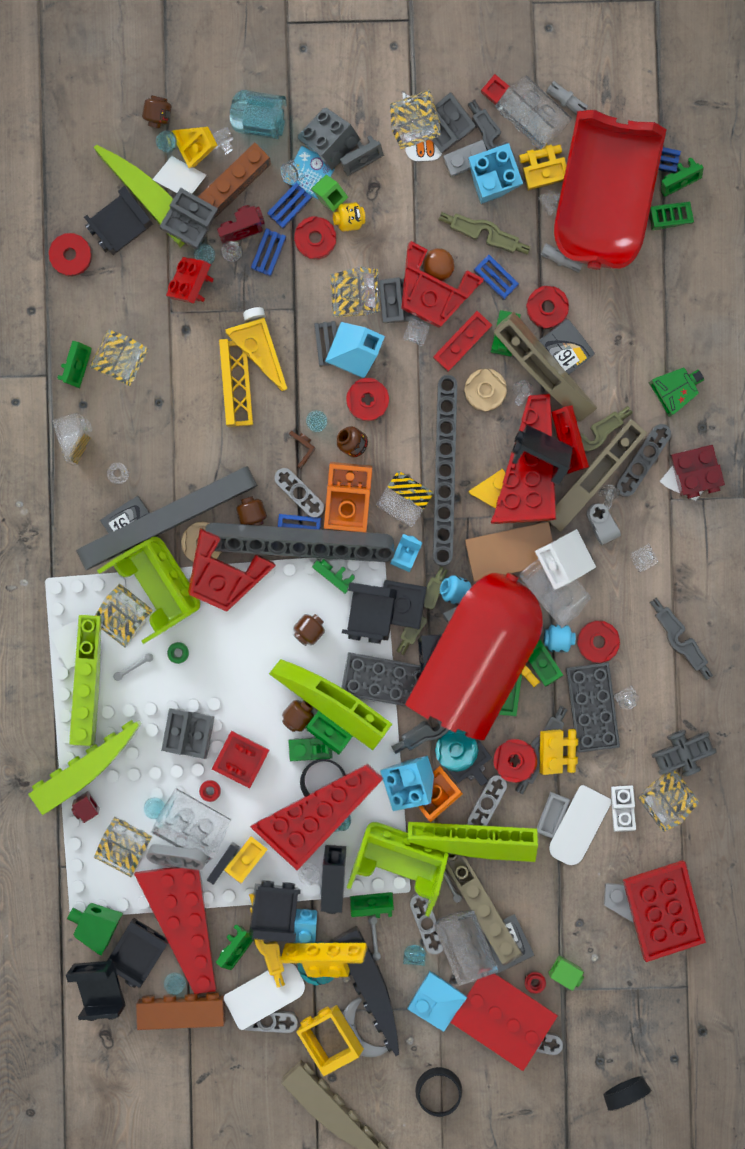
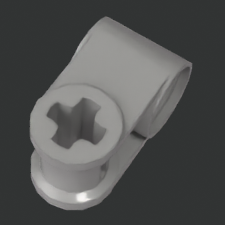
(605, 527)

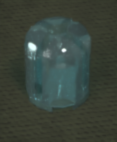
(258, 114)

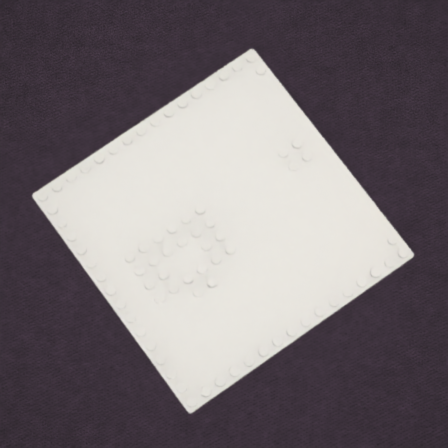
(226, 680)

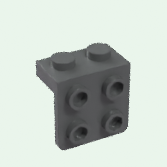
(329, 137)

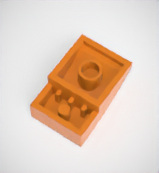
(348, 497)

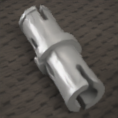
(566, 98)
(556, 256)

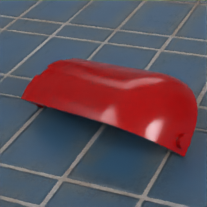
(607, 190)
(479, 656)

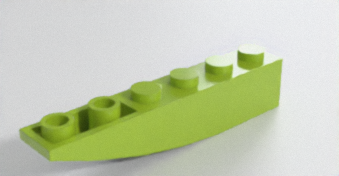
(86, 681)
(333, 702)
(81, 771)

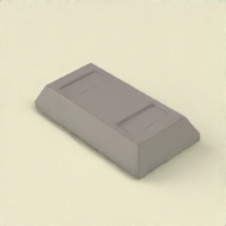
(552, 814)

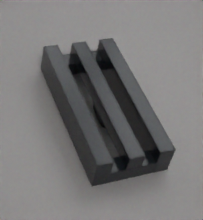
(223, 863)

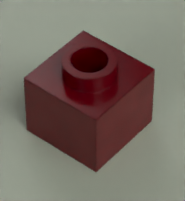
(85, 807)

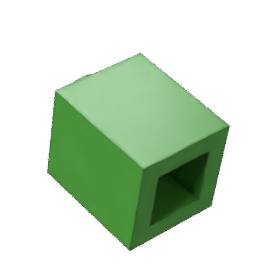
(329, 193)
(566, 973)

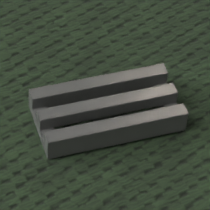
(324, 325)

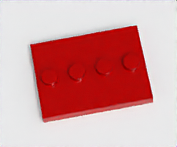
(664, 911)
(504, 1019)

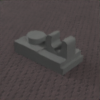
(362, 156)

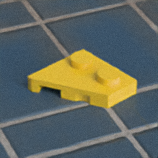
(194, 144)
(489, 489)

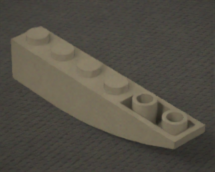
(543, 365)
(597, 473)
(486, 912)
(328, 1108)

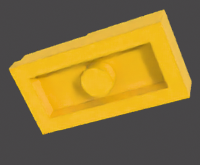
(245, 860)

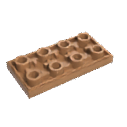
(506, 550)

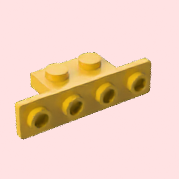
(324, 958)

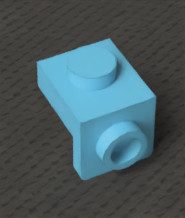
(406, 552)
(305, 926)

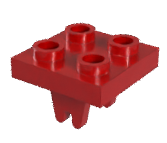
(188, 280)
(240, 759)

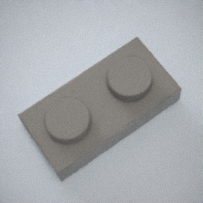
(458, 162)

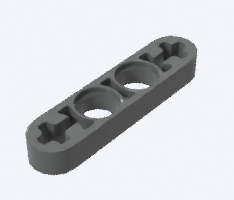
(641, 459)

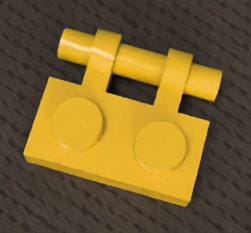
(544, 173)
(552, 751)

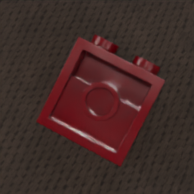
(248, 224)
(697, 471)

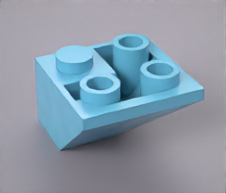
(494, 173)
(354, 349)
(409, 783)

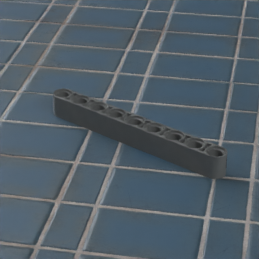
(448, 460)
(166, 518)
(303, 542)

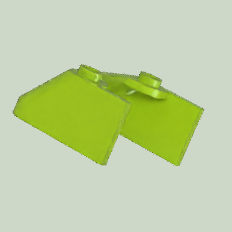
(161, 581)
(391, 851)

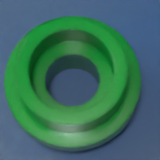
(171, 652)

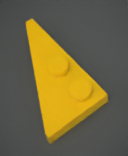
(257, 344)

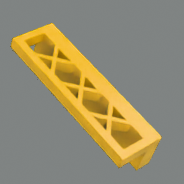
(228, 389)

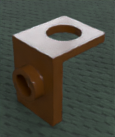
(305, 441)

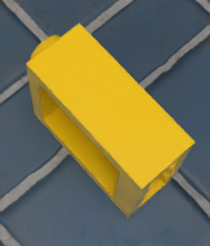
(325, 1064)

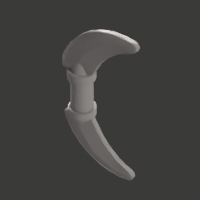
(349, 1014)

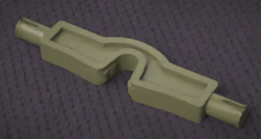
(473, 228)
(603, 428)
(433, 590)

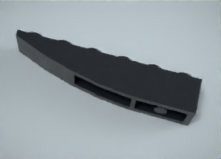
(373, 988)

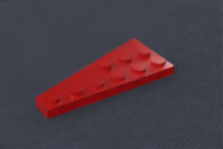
(527, 486)
(308, 822)
(180, 910)

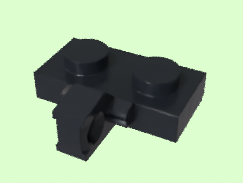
(474, 771)

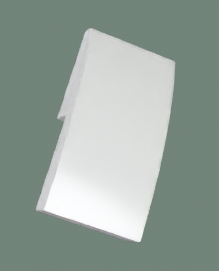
(623, 808)

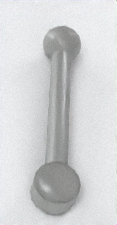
(119, 675)
(456, 896)
(373, 920)

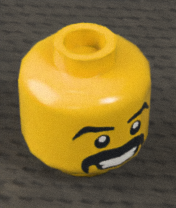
(349, 216)

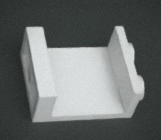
(565, 559)

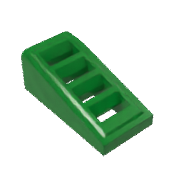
(654, 219)

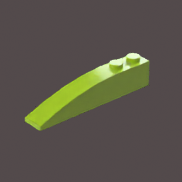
(143, 187)
(476, 840)

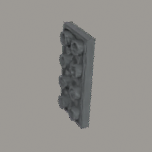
(379, 678)
(593, 707)

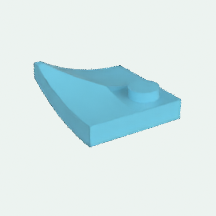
(436, 1001)

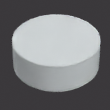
(254, 314)

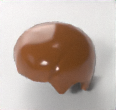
(438, 264)

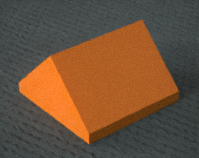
(443, 795)

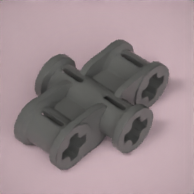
(683, 751)

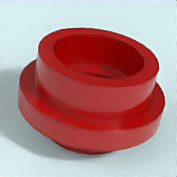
(207, 797)
(538, 988)

